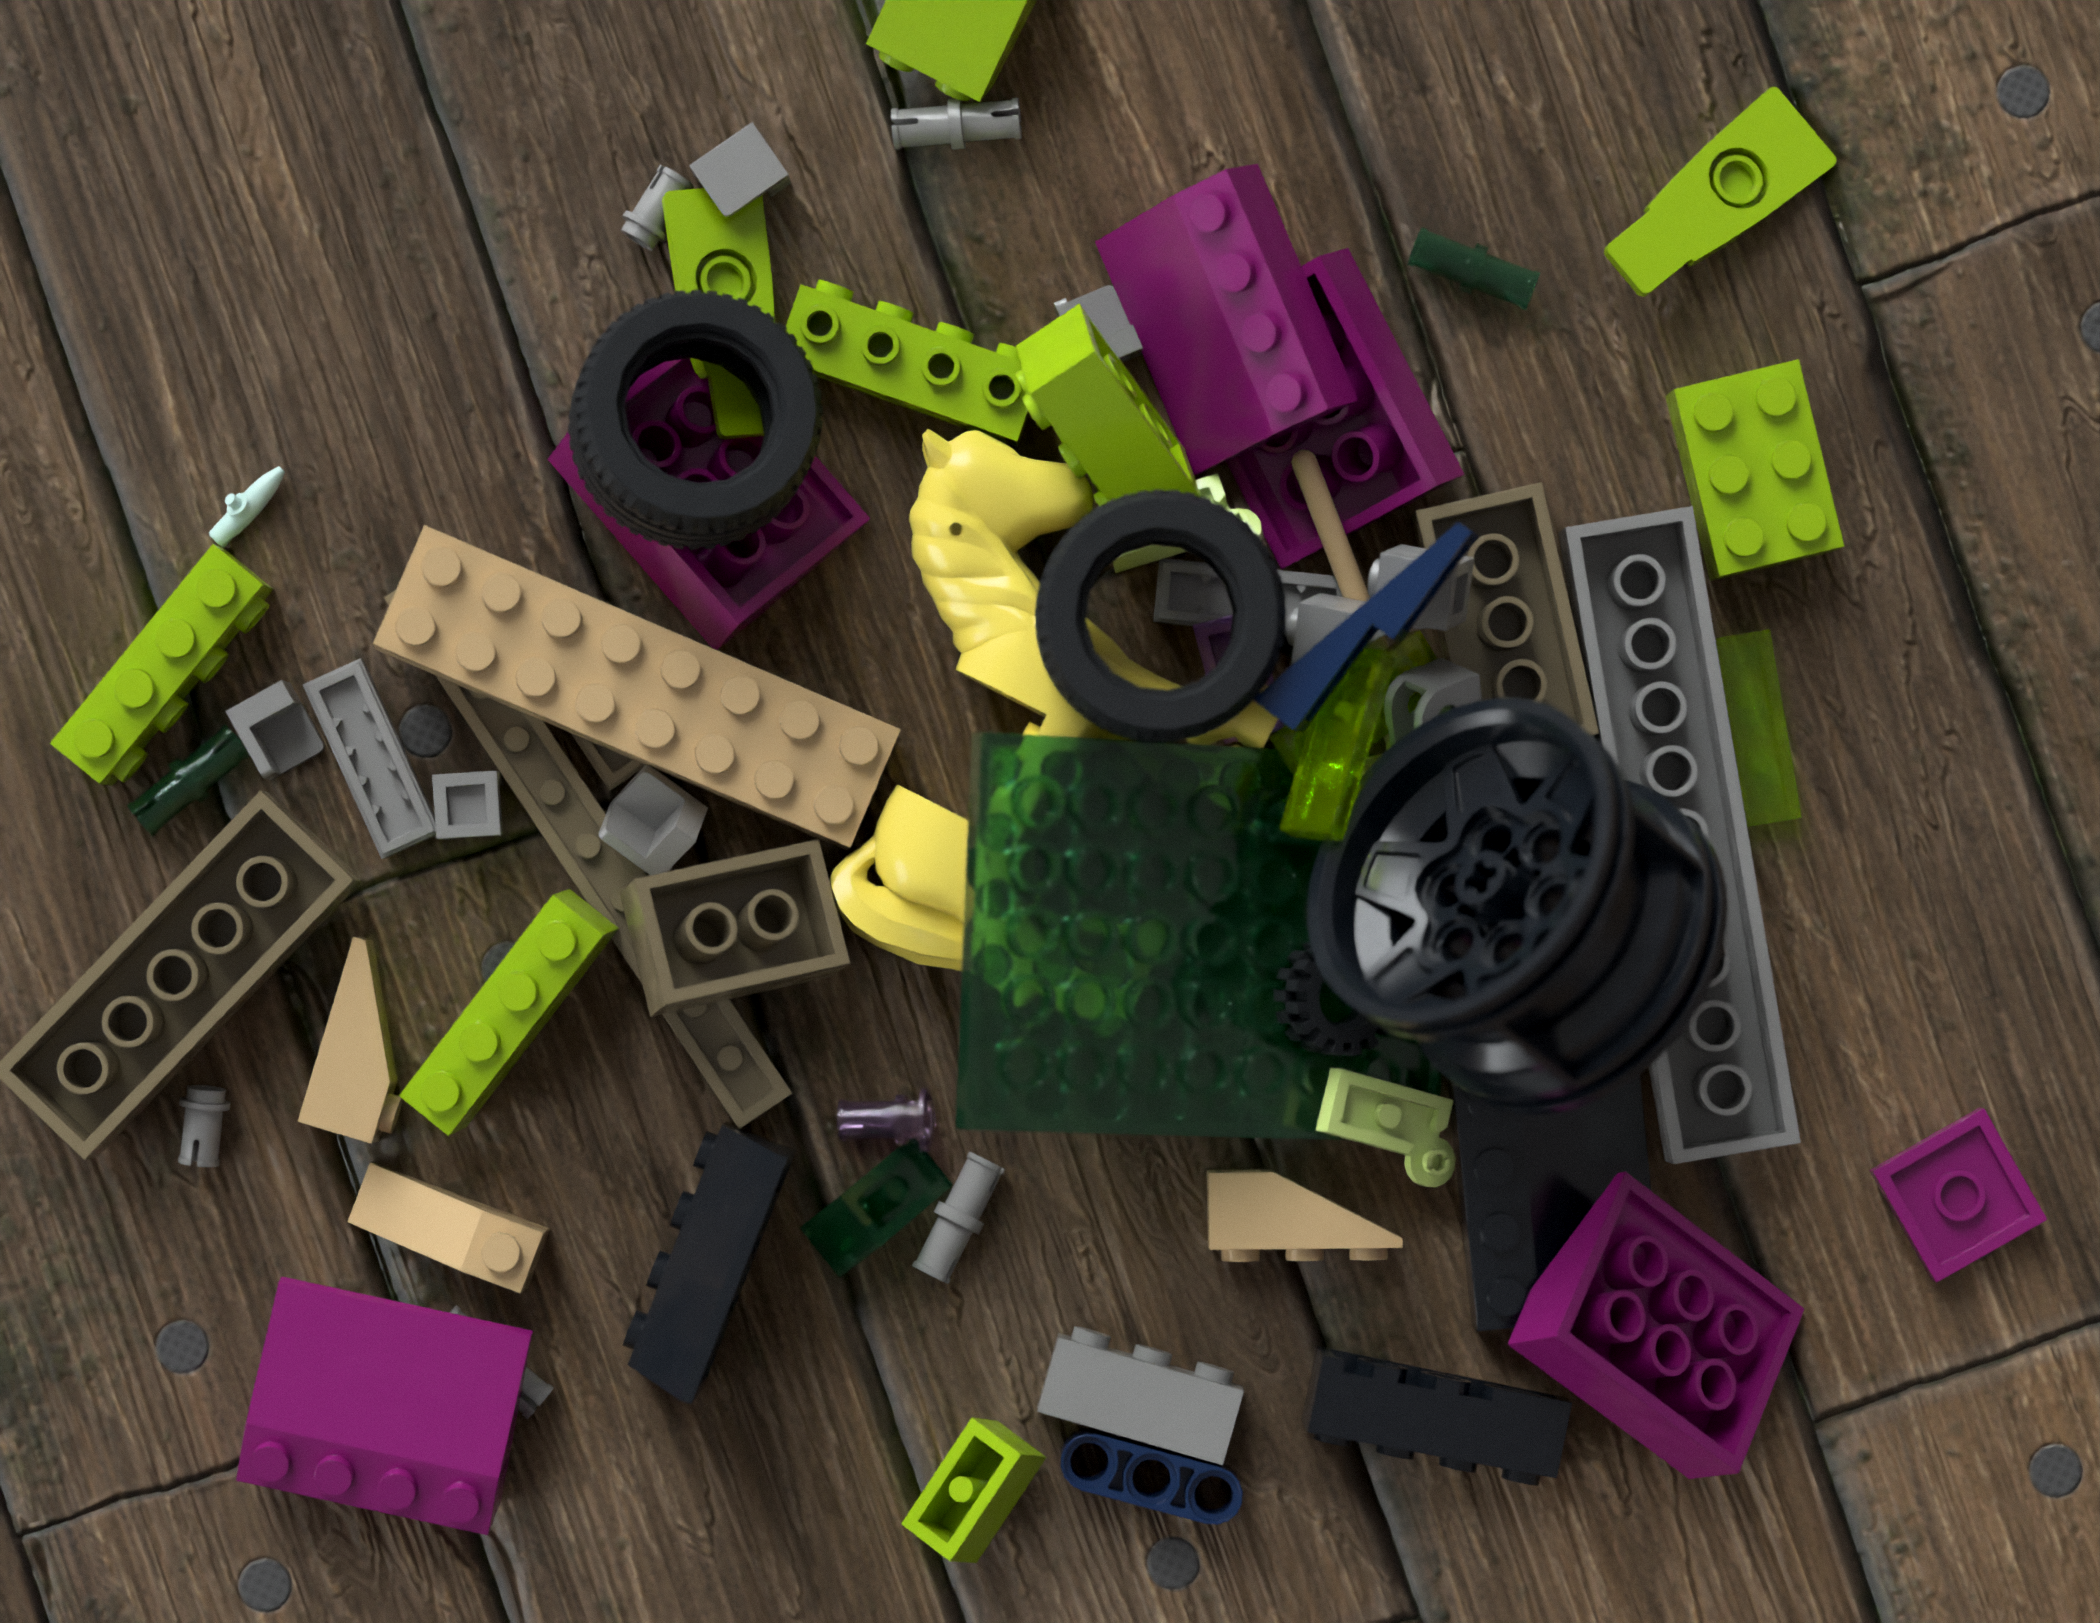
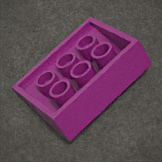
(1225, 317)
(1370, 452)
(730, 584)
(1660, 1330)
(384, 1406)

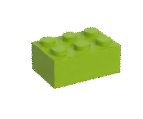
(1099, 411)
(1754, 470)

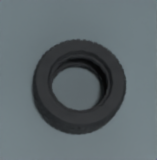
(715, 332)
(1234, 556)

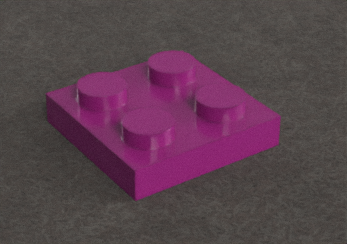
(1958, 1194)

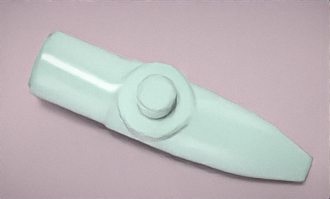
(246, 506)

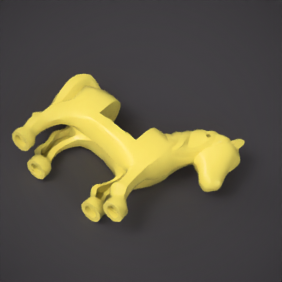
(967, 530)

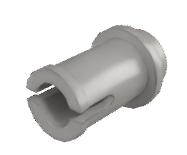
(647, 220)
(202, 1125)

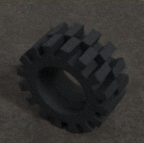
(1307, 1019)

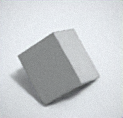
(740, 171)
(1109, 317)
(276, 730)
(467, 804)
(652, 821)

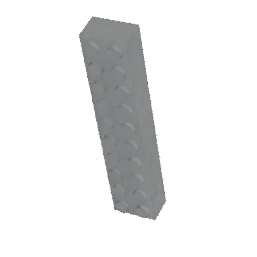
(1666, 723)

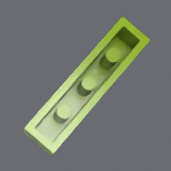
(509, 1011)

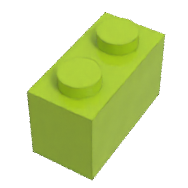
(973, 1490)

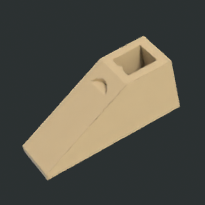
(1269, 1211)

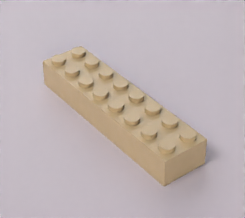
(636, 688)

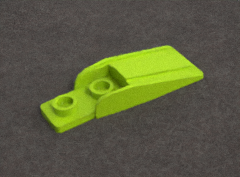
(1722, 192)
(725, 258)

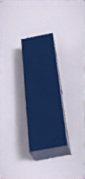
(1394, 610)

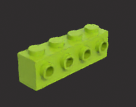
(908, 363)
(162, 666)

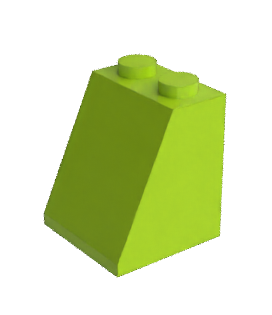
(950, 40)

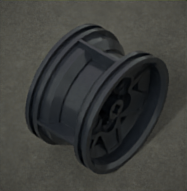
(1536, 881)

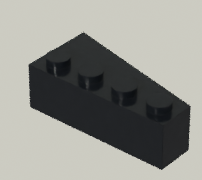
(1436, 1415)

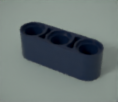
(1174, 1498)

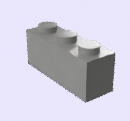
(1141, 1395)

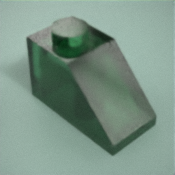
(876, 1207)

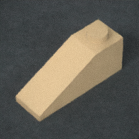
(355, 1062)
(449, 1227)

